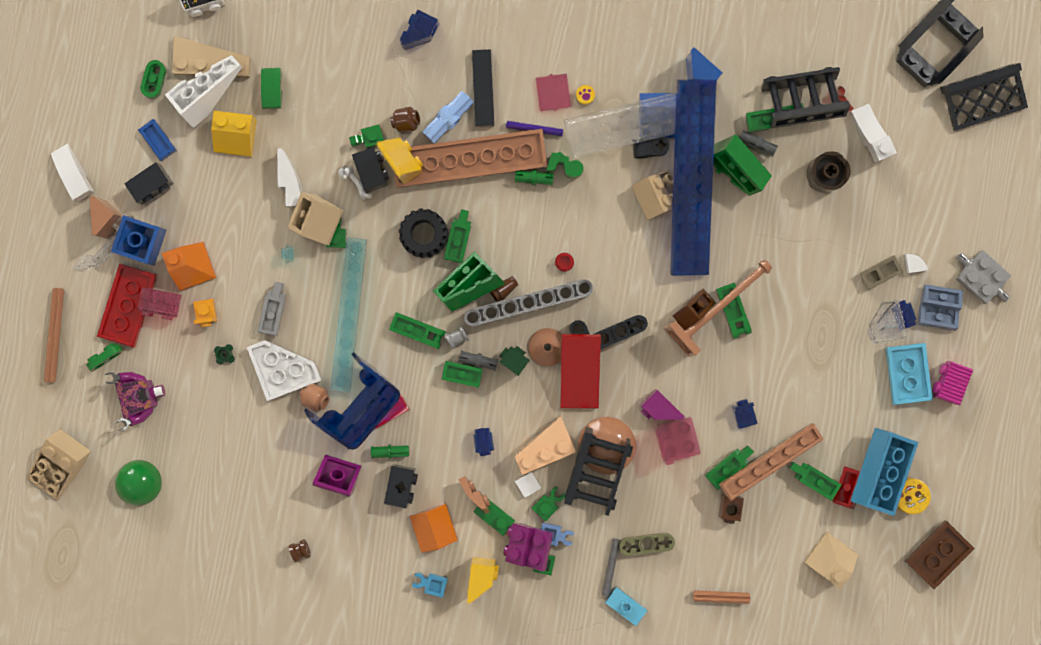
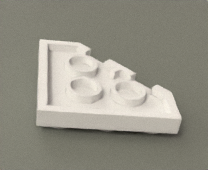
(281, 369)

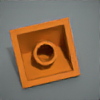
(433, 528)

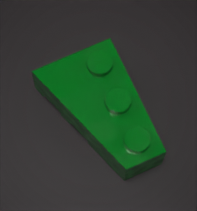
(467, 283)

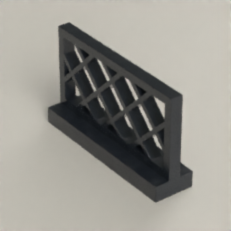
(985, 80)

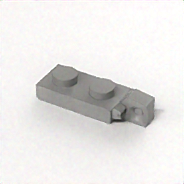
(272, 310)

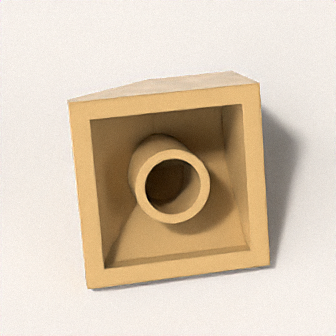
(832, 560)

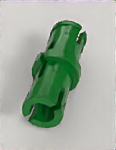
(534, 177)

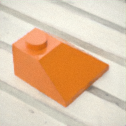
(189, 265)

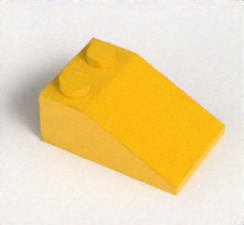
(401, 159)

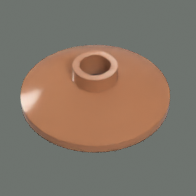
(537, 350)

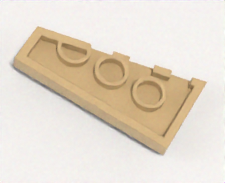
(193, 57)

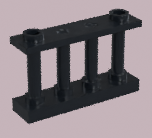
(799, 114)
(584, 458)

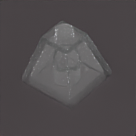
(887, 323)

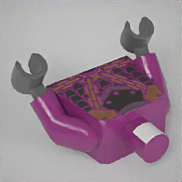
(135, 396)

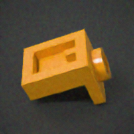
(205, 312)

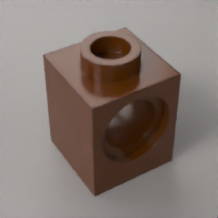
(736, 515)

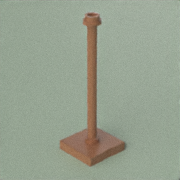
(683, 337)

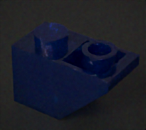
(420, 30)

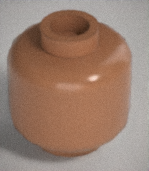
(314, 397)

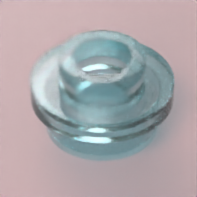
(287, 253)

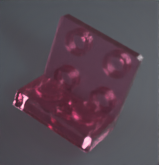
(677, 440)

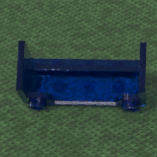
(363, 413)

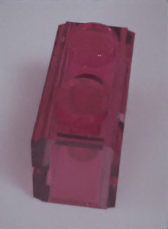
(160, 303)

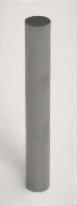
(610, 567)

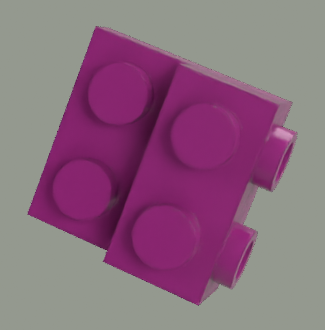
(528, 546)

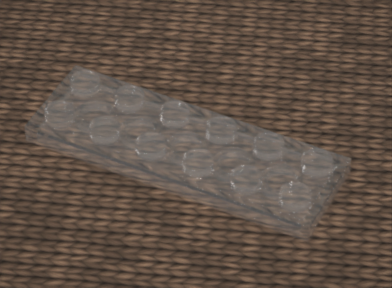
(621, 125)

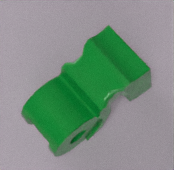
(572, 169)

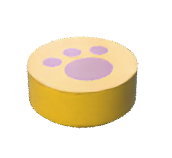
(585, 94)

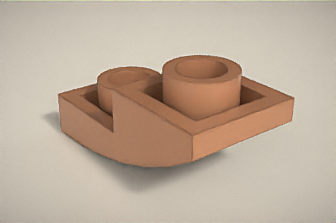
(477, 498)

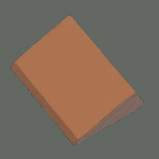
(103, 217)

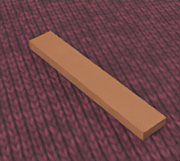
(771, 461)

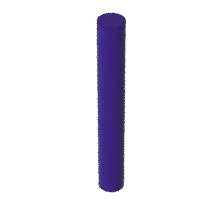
(526, 127)

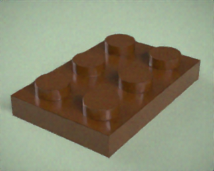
(939, 554)

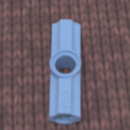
(448, 117)

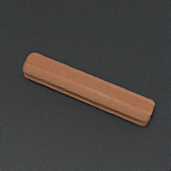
(721, 597)

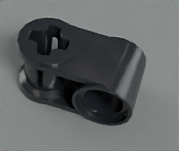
(648, 148)

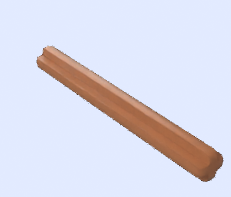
(53, 335)

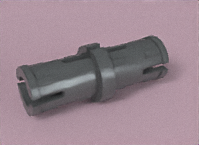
(758, 143)
(478, 360)

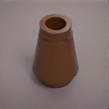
(504, 290)

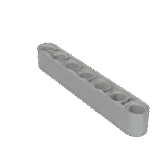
(538, 303)

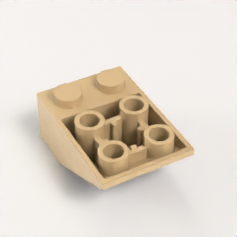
(58, 463)

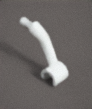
(348, 172)

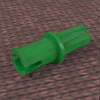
(389, 451)

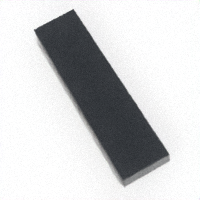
(483, 88)

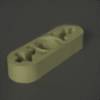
(660, 537)

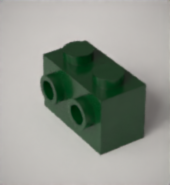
(514, 359)

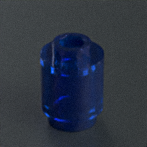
(907, 314)
(483, 441)

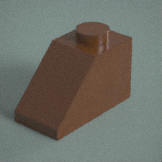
(694, 309)

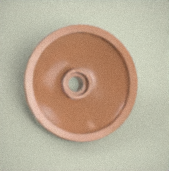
(610, 430)

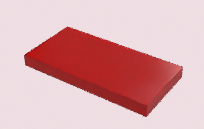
(121, 316)
(580, 370)

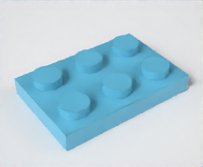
(908, 373)

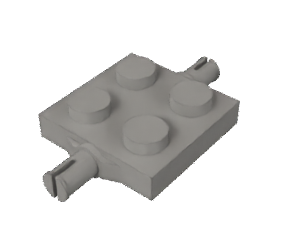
(983, 277)

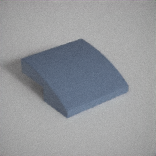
(940, 307)

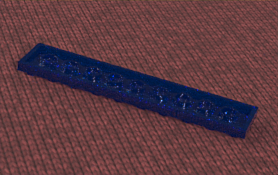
(693, 177)

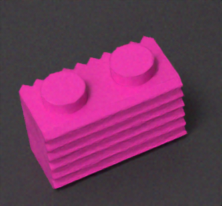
(952, 382)

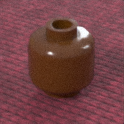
(405, 119)

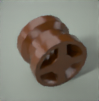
(299, 551)

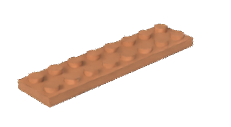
(478, 157)

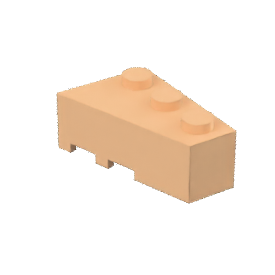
(546, 447)

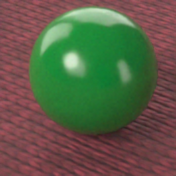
(138, 482)

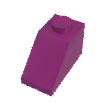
(659, 408)

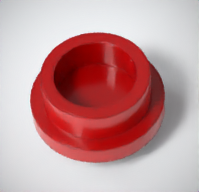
(564, 262)

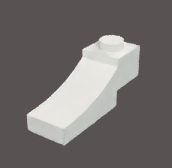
(872, 133)

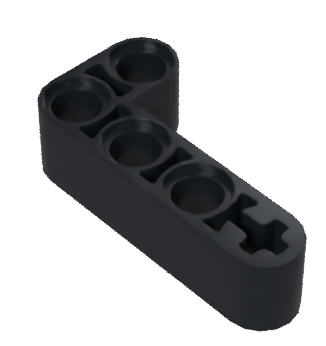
(611, 331)

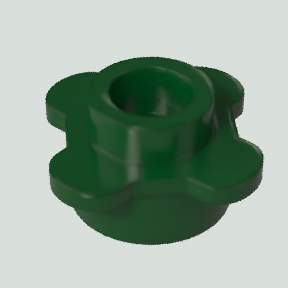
(220, 359)

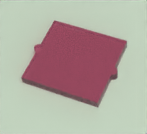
(553, 92)

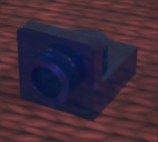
(744, 414)

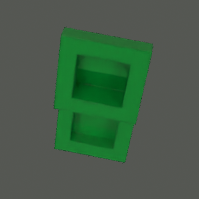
(271, 88)

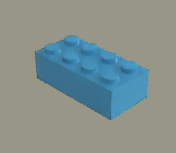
(884, 471)

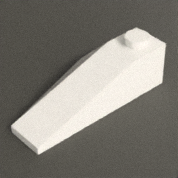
(200, 95)

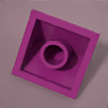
(337, 475)

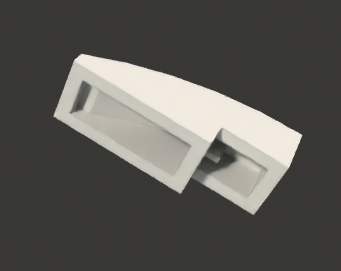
(72, 173)
(288, 179)

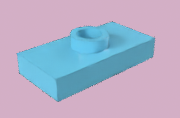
(626, 606)

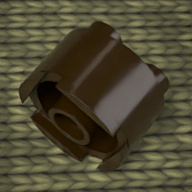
(836, 164)

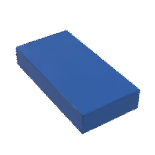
(157, 140)

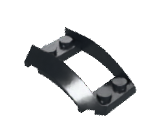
(957, 25)

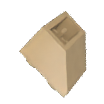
(655, 194)
(315, 218)

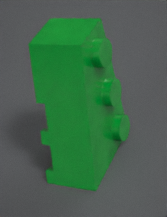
(740, 165)

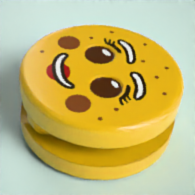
(914, 497)

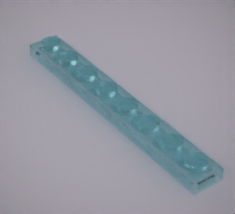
(348, 314)

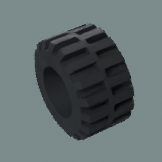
(412, 221)

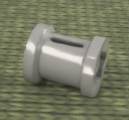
(456, 337)

